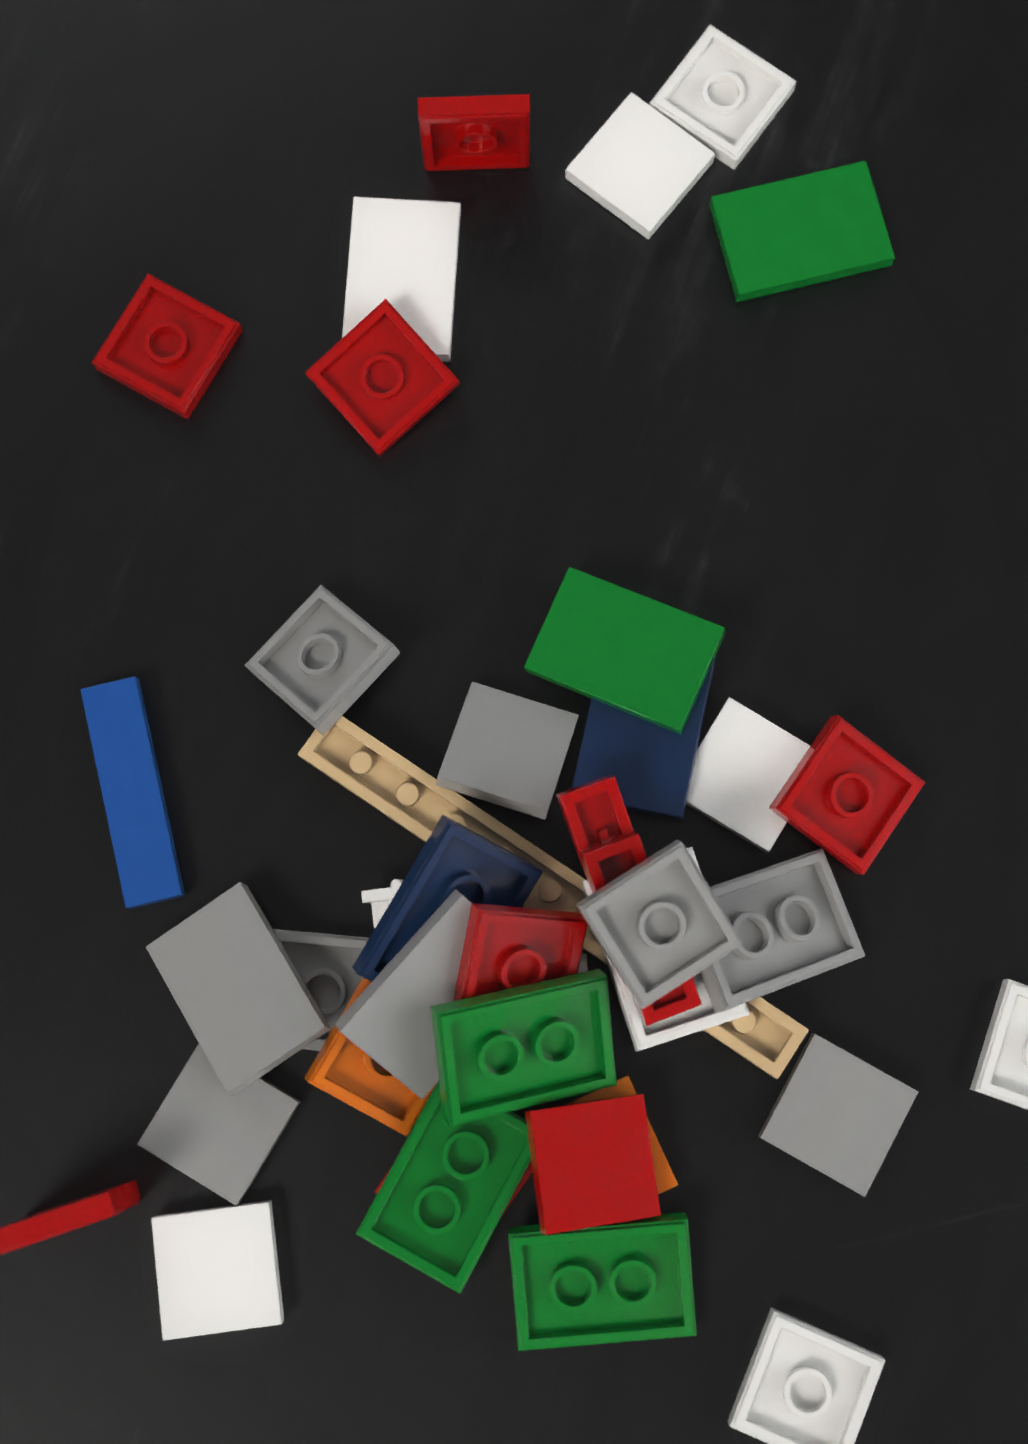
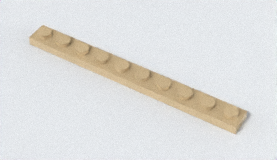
(416, 803)

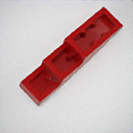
(608, 850)

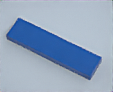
(132, 792)

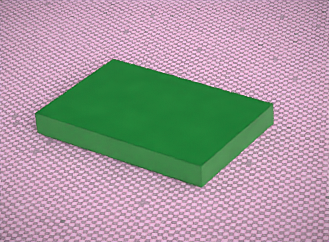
(801, 231)
(625, 650)
(523, 1046)
(448, 1191)
(603, 1283)

